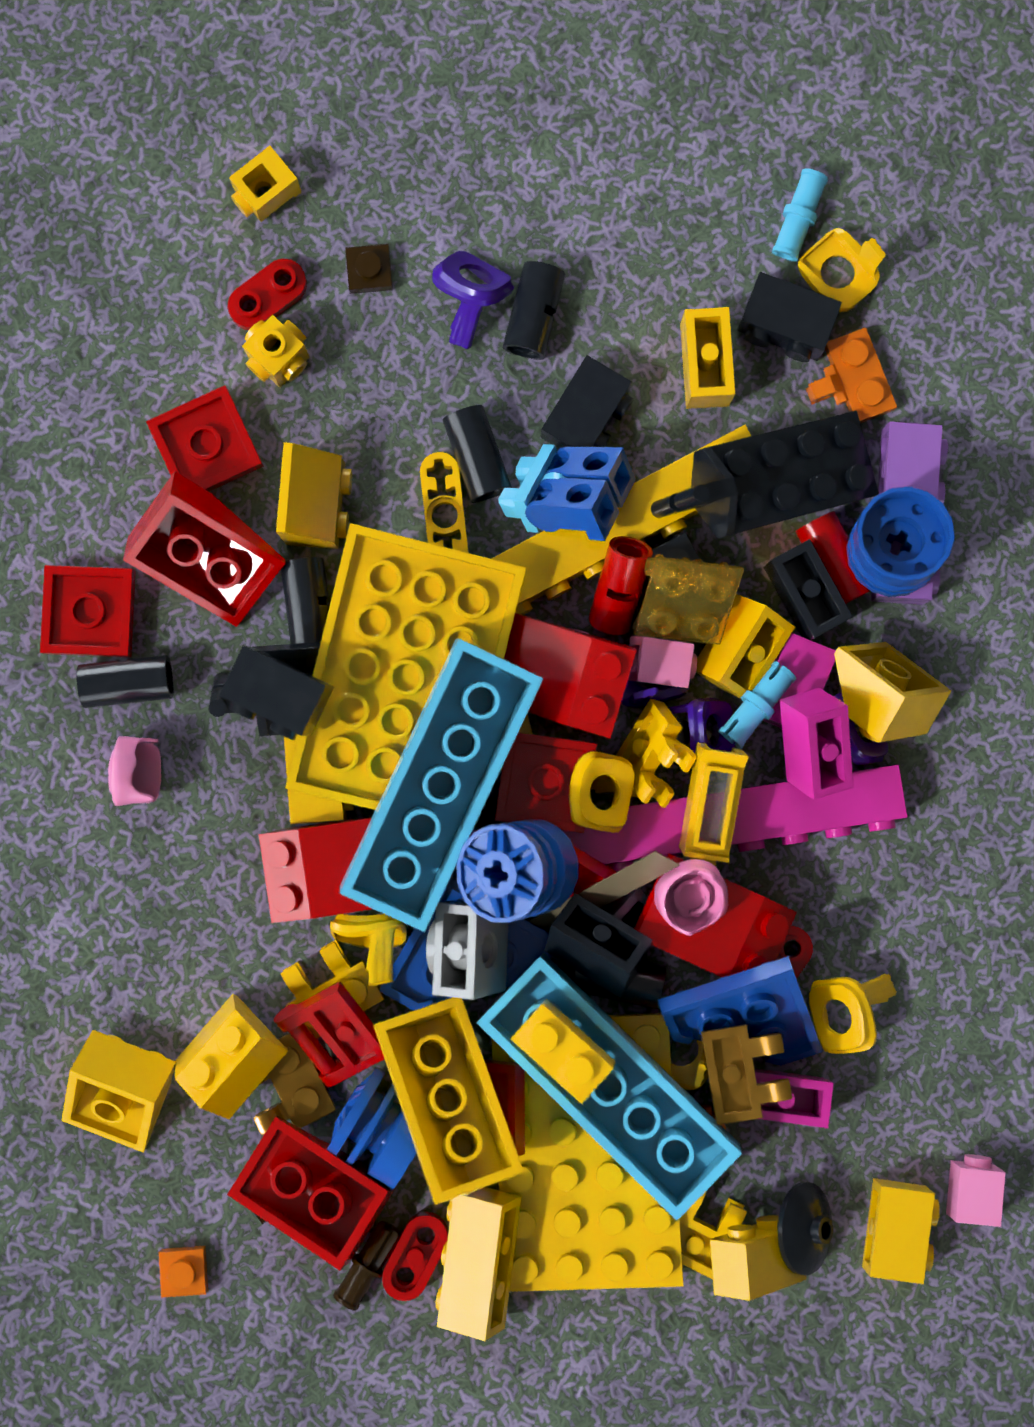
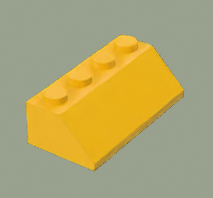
(448, 1100)

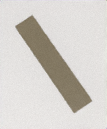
(616, 885)

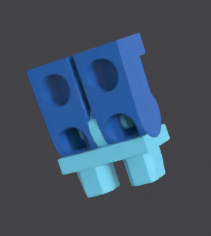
(570, 489)

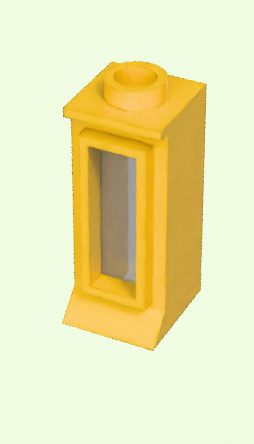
(712, 803)

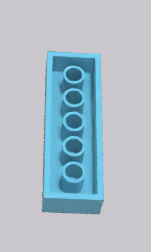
(440, 784)
(636, 1109)

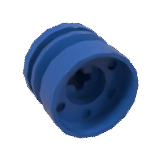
(913, 520)
(517, 870)
(377, 1126)

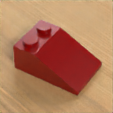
(202, 550)
(579, 673)
(307, 868)
(738, 941)
(310, 1192)

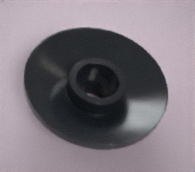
(804, 1228)

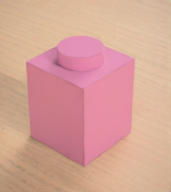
(663, 662)
(975, 1191)

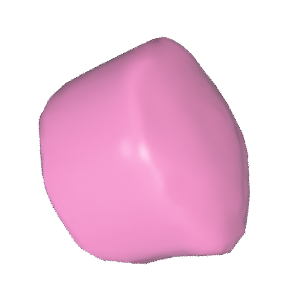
(134, 771)
(691, 896)

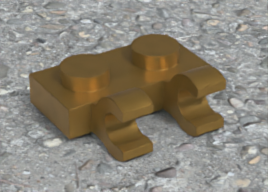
(733, 1074)
(300, 1089)

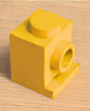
(261, 171)

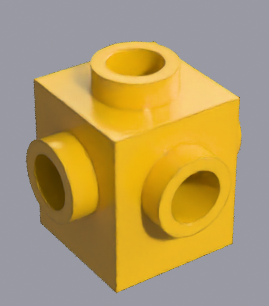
(279, 365)

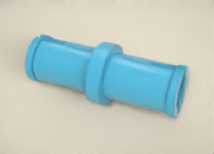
(800, 214)
(757, 704)

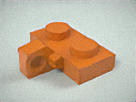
(854, 377)

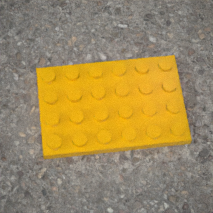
(383, 649)
(579, 1208)

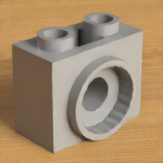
(466, 952)

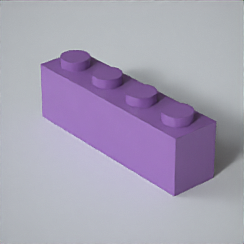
(912, 458)

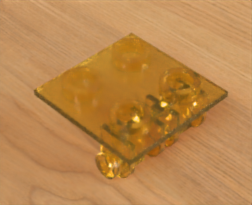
(687, 599)

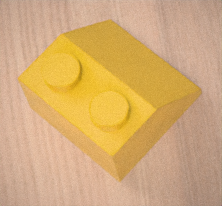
(312, 497)
(887, 692)
(228, 1059)
(117, 1090)

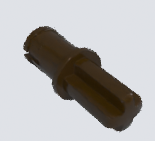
(367, 1265)

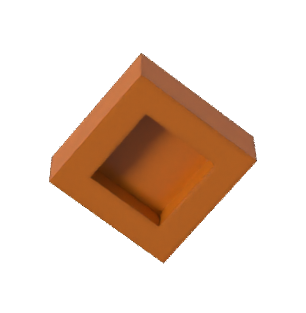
(183, 1271)

